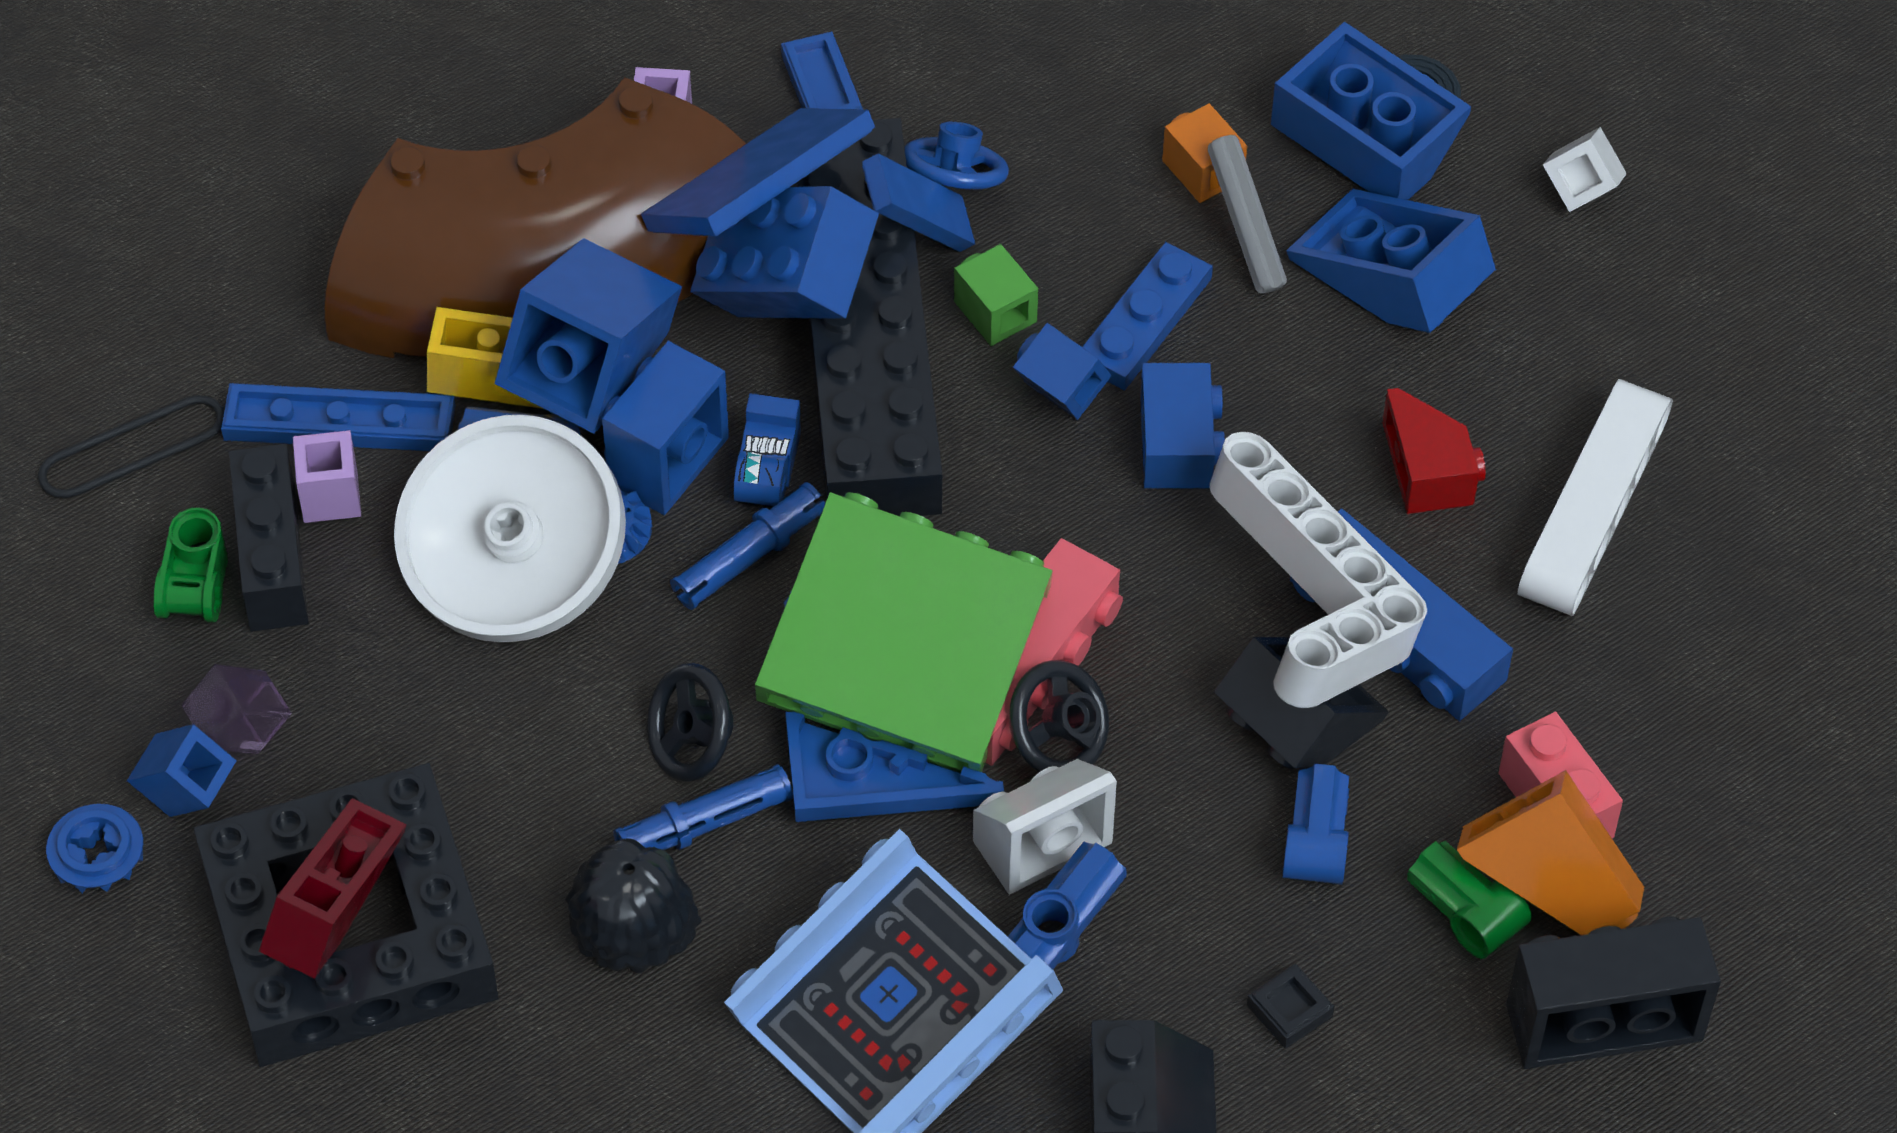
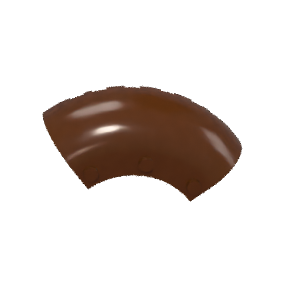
(486, 222)

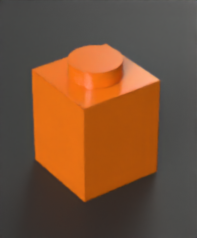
(1187, 149)

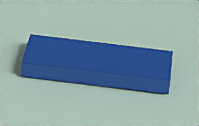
(918, 202)

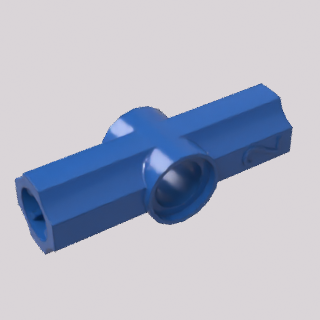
(1072, 899)

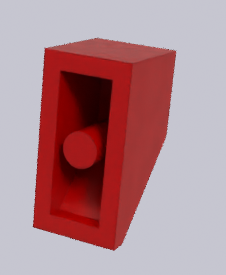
(1430, 455)

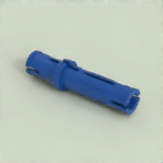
(766, 533)
(681, 823)

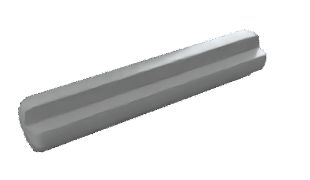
(1247, 214)

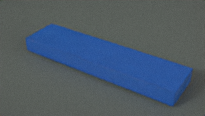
(373, 417)

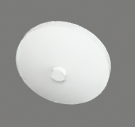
(510, 528)

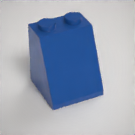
(585, 332)

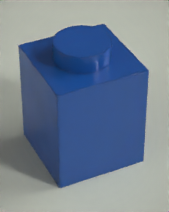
(1061, 370)
(181, 770)

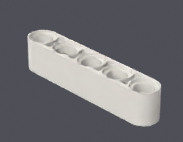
(1595, 497)

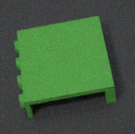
(903, 632)

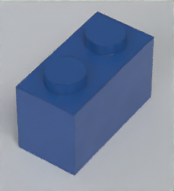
(1179, 425)

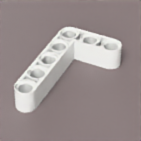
(1367, 602)

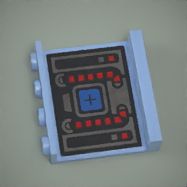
(892, 994)

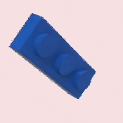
(1148, 312)

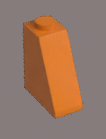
(1556, 857)

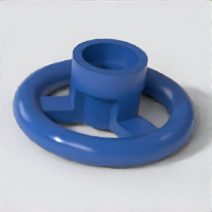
(955, 152)

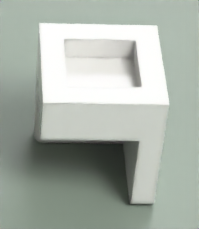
(1584, 169)

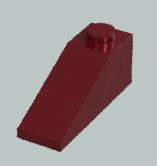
(330, 888)

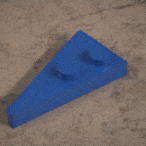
(862, 777)

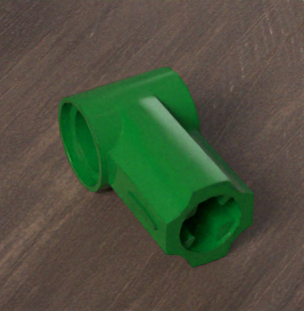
(1479, 910)

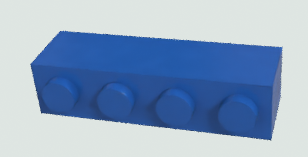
(1454, 655)

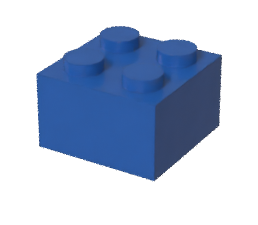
(666, 426)

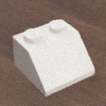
(1045, 822)

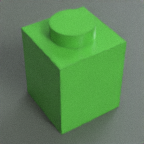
(995, 294)

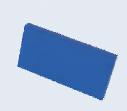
(758, 171)

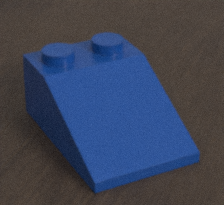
(1397, 257)

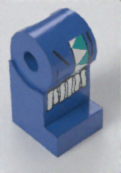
(767, 449)

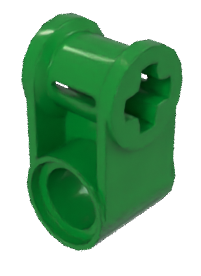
(192, 576)

